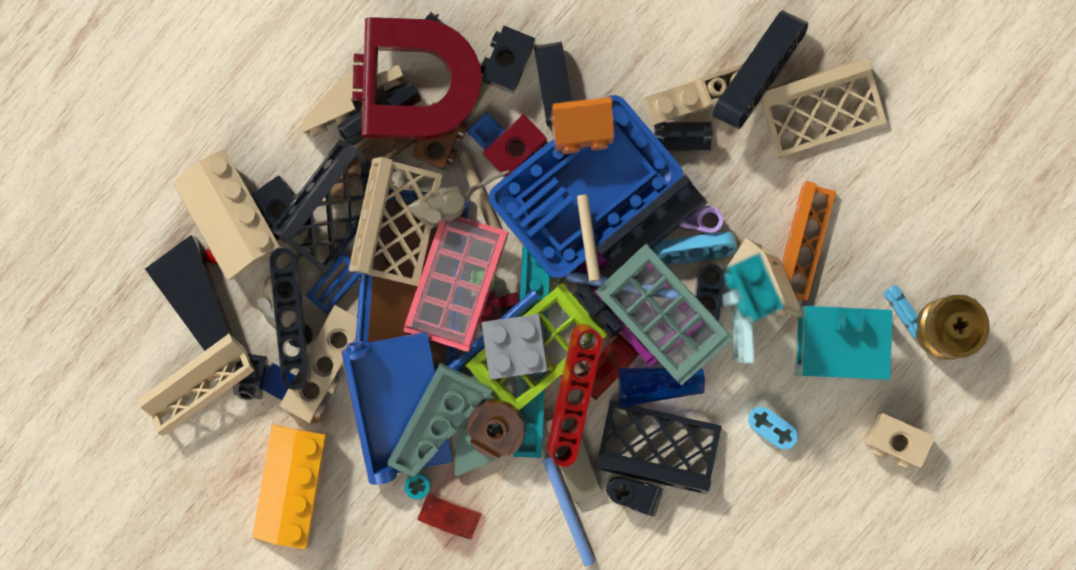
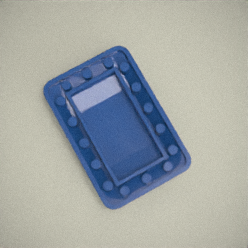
(616, 179)

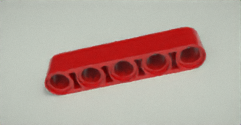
(576, 409)

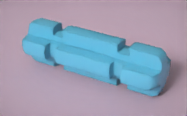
(902, 308)

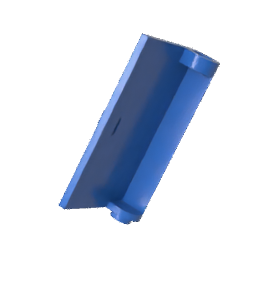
(385, 389)

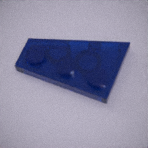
(655, 384)

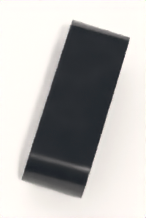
(552, 76)
(713, 292)

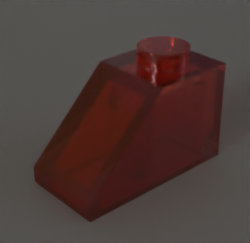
(616, 355)
(449, 516)

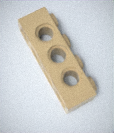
(296, 400)

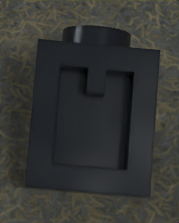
(251, 385)

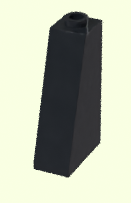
(191, 291)

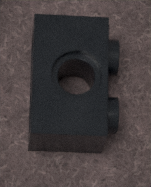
(508, 76)
(269, 196)

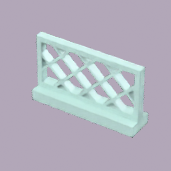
(741, 330)

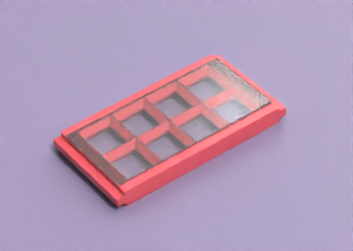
(456, 282)

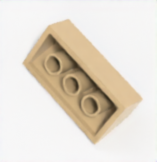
(226, 215)

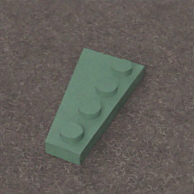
(440, 411)

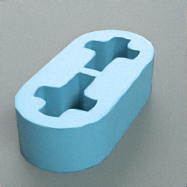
(768, 433)

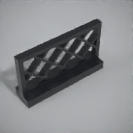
(311, 197)
(652, 471)

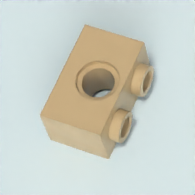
(916, 441)

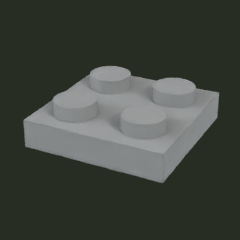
(514, 346)

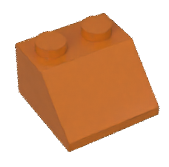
(582, 125)

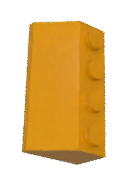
(290, 486)

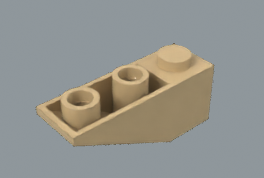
(776, 273)

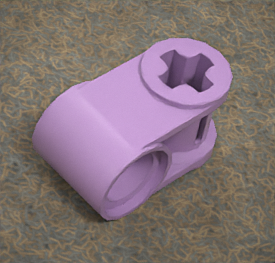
(695, 221)

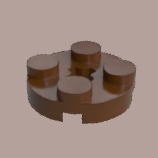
(495, 412)

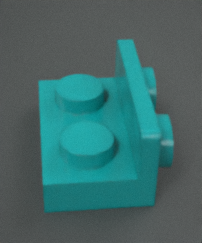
(754, 288)

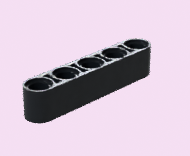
(760, 69)
(282, 306)

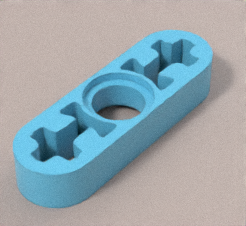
(709, 247)

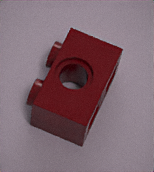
(520, 131)

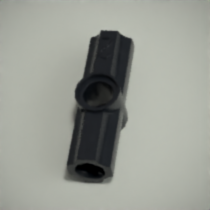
(403, 95)

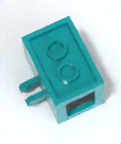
(844, 342)

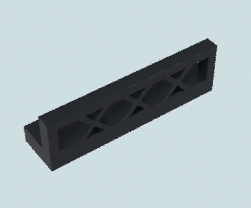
(653, 222)

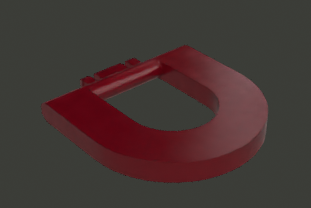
(416, 121)

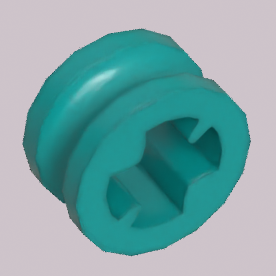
(421, 494)

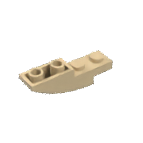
(688, 97)
(338, 102)

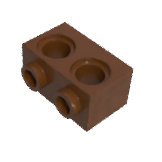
(447, 141)

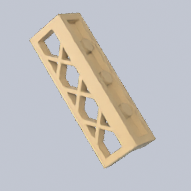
(195, 380)

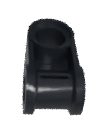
(639, 495)

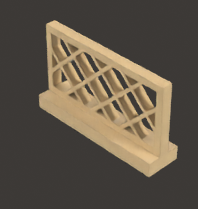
(816, 82)
(371, 221)

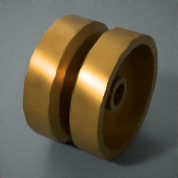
(952, 327)

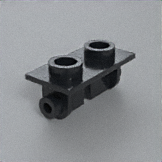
(684, 135)

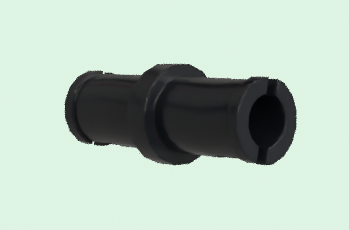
(598, 310)

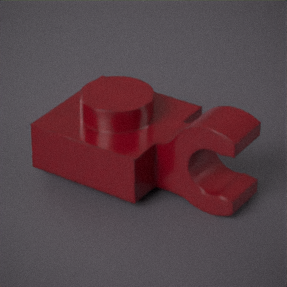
(494, 305)

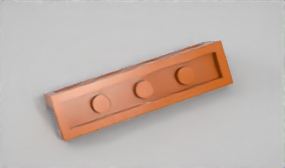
(797, 233)

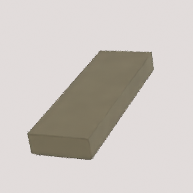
(580, 474)

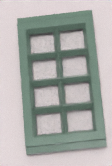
(673, 329)

